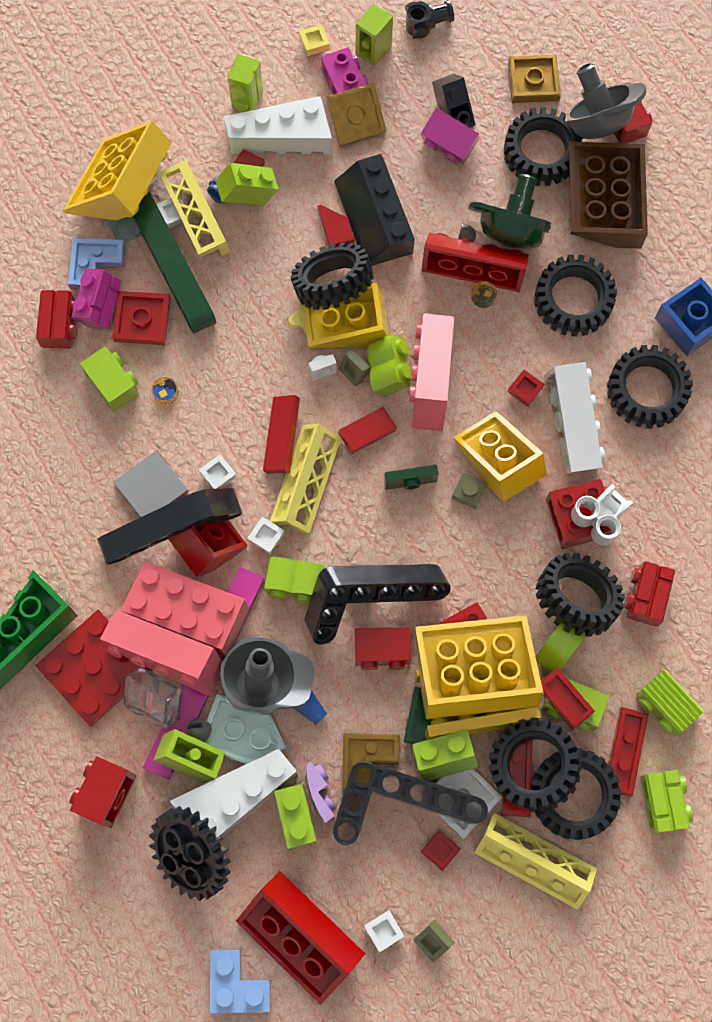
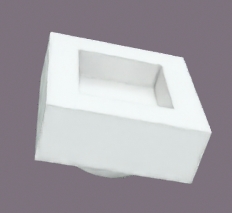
(170, 213)
(322, 367)
(218, 473)
(266, 535)
(384, 931)

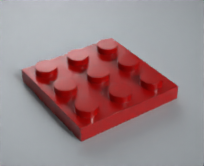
(86, 672)

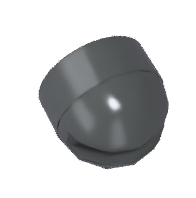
(199, 733)

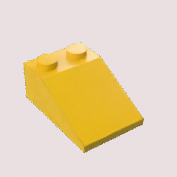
(350, 324)
(501, 456)

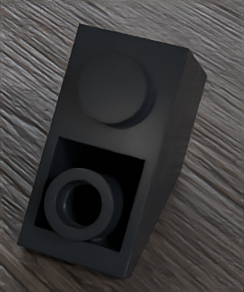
(454, 98)

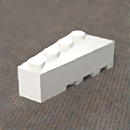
(281, 129)
(576, 417)
(239, 792)

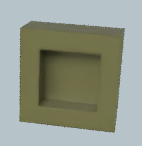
(354, 367)
(469, 490)
(433, 941)

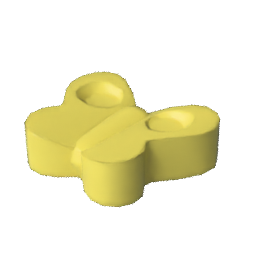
(297, 320)

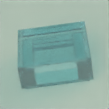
(125, 229)

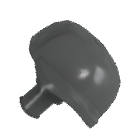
(603, 107)
(265, 676)

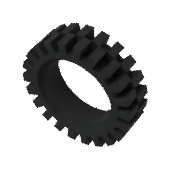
(532, 122)
(587, 271)
(337, 290)
(662, 361)
(568, 613)
(559, 789)
(610, 797)

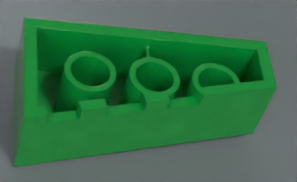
(30, 625)

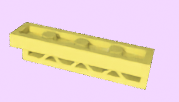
(203, 209)
(292, 493)
(534, 864)

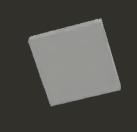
(150, 485)

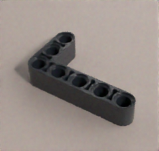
(168, 521)
(368, 584)
(402, 795)

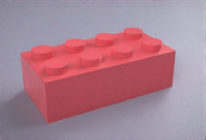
(186, 607)

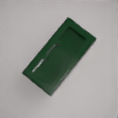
(411, 477)
(416, 719)

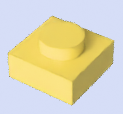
(314, 40)

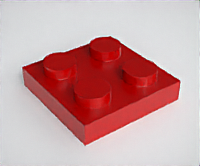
(141, 318)

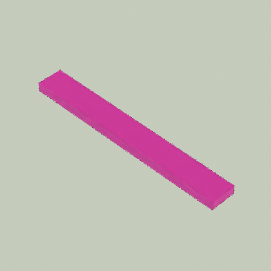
(244, 585)

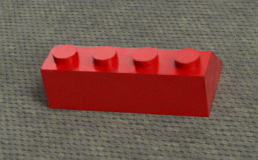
(474, 261)
(300, 937)

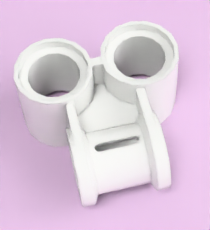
(605, 512)

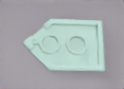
(241, 733)

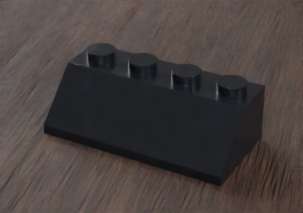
(375, 210)

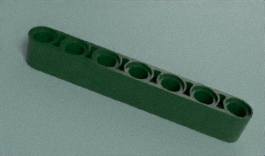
(173, 266)

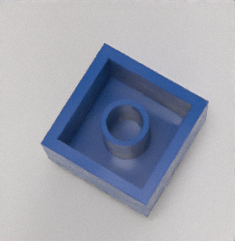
(688, 316)

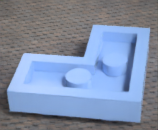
(93, 254)
(231, 993)

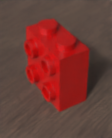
(560, 507)

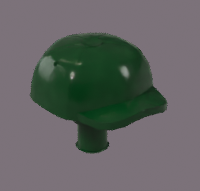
(514, 224)

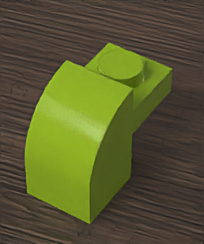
(559, 648)

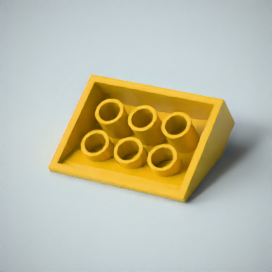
(120, 174)
(477, 667)

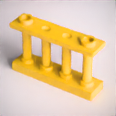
(491, 722)

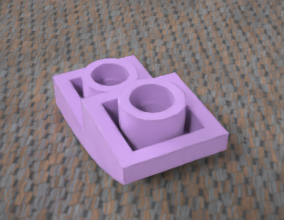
(316, 781)

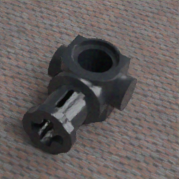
(423, 17)

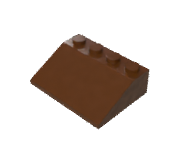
(608, 193)

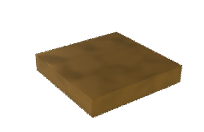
(534, 78)
(356, 114)

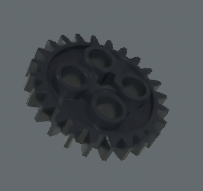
(189, 853)

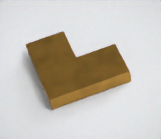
(368, 748)

